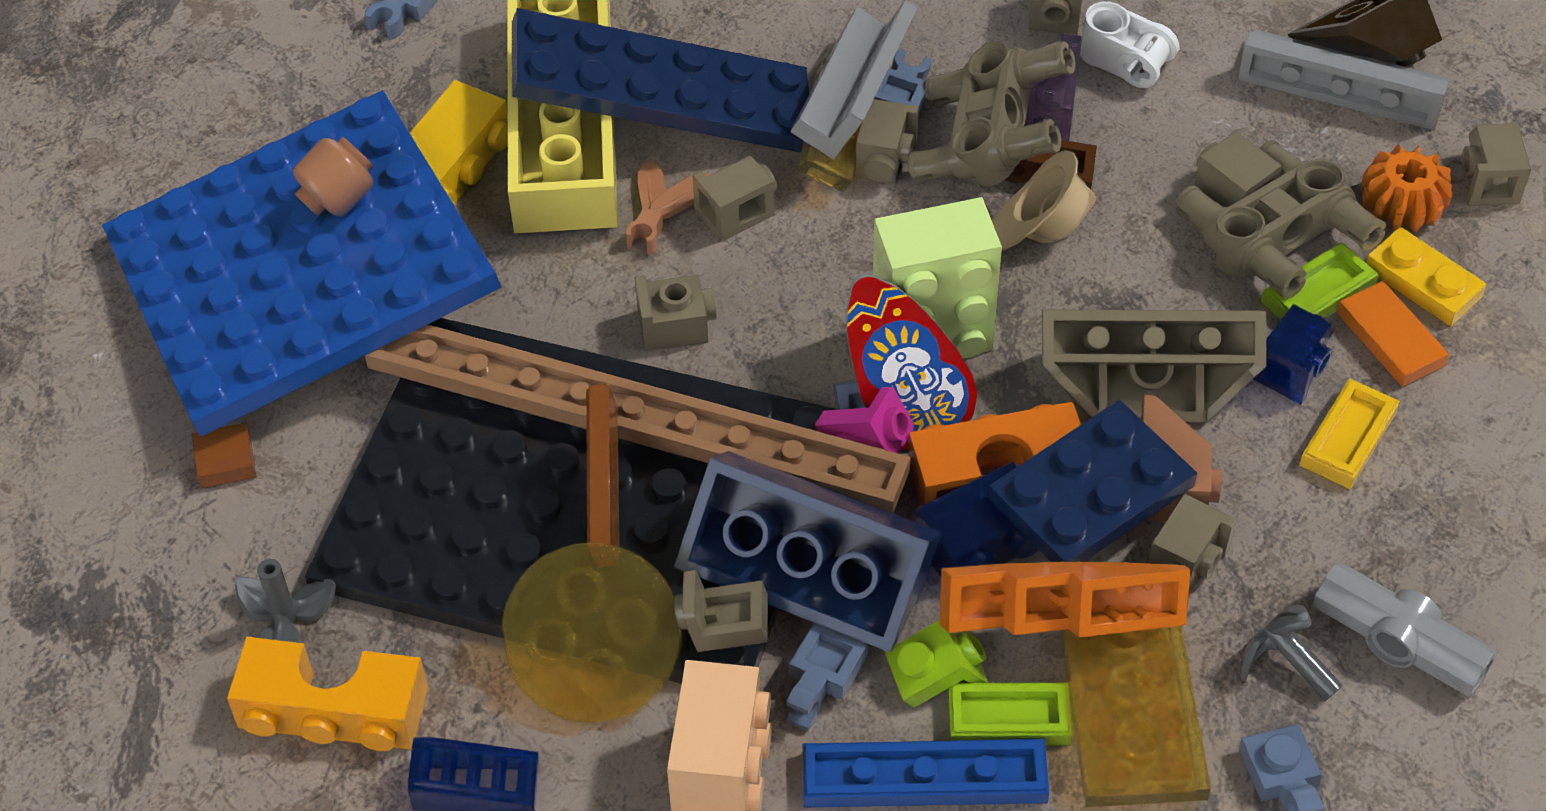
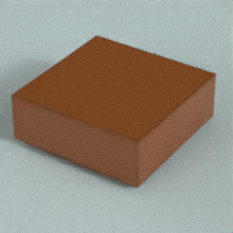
(224, 455)

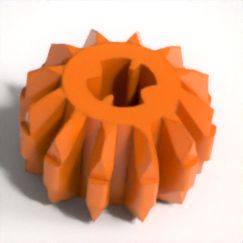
(1406, 188)

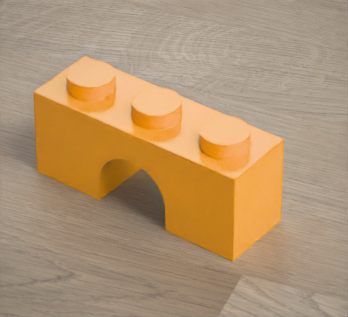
(373, 708)

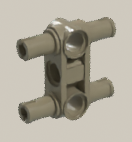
(992, 113)
(1279, 218)

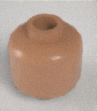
(333, 177)

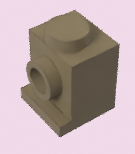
(886, 140)
(1495, 164)
(735, 196)
(673, 311)
(1194, 538)

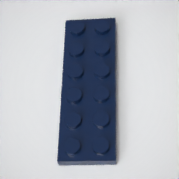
(656, 80)

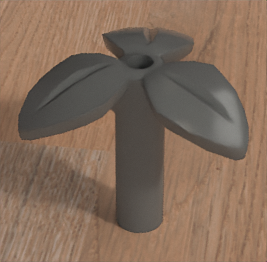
(270, 600)
(1280, 636)

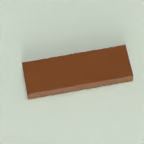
(602, 465)

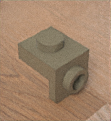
(722, 614)

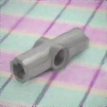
(1404, 629)

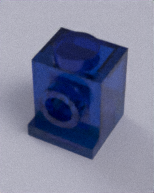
(1296, 353)

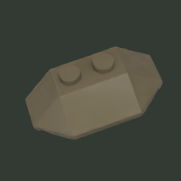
(1180, 356)

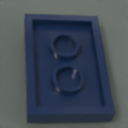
(1092, 485)

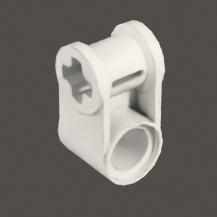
(1124, 44)

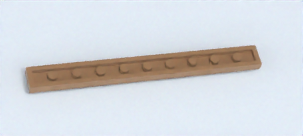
(645, 412)

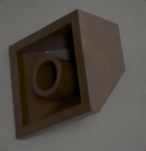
(1375, 30)

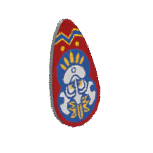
(905, 349)

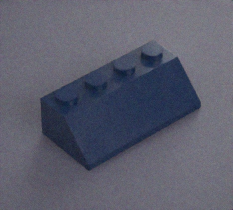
(810, 548)

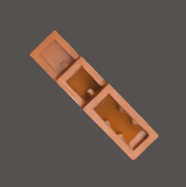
(1063, 596)

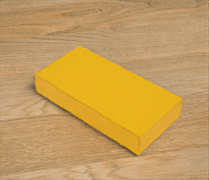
(1349, 433)

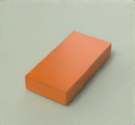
(1392, 333)

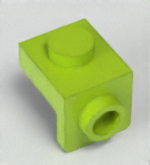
(934, 662)

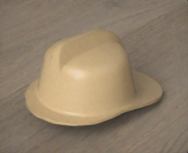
(1047, 205)

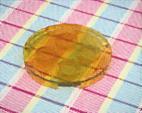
(591, 632)

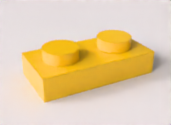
(1426, 276)

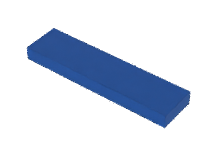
(925, 773)

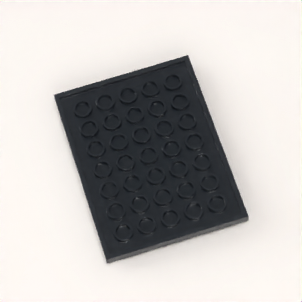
(477, 492)

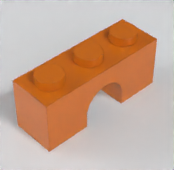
(959, 452)

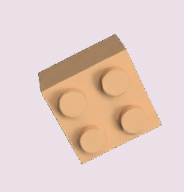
(719, 739)

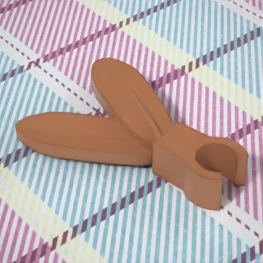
(657, 204)

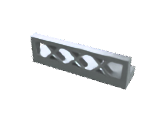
(851, 79)
(1343, 79)

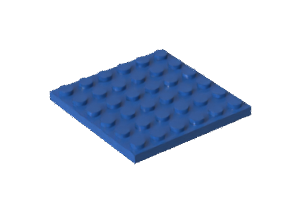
(266, 294)

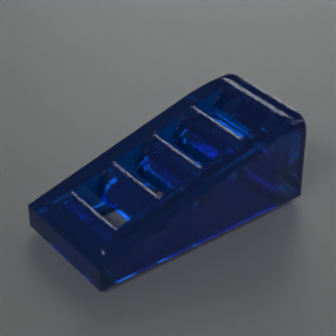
(452, 755)

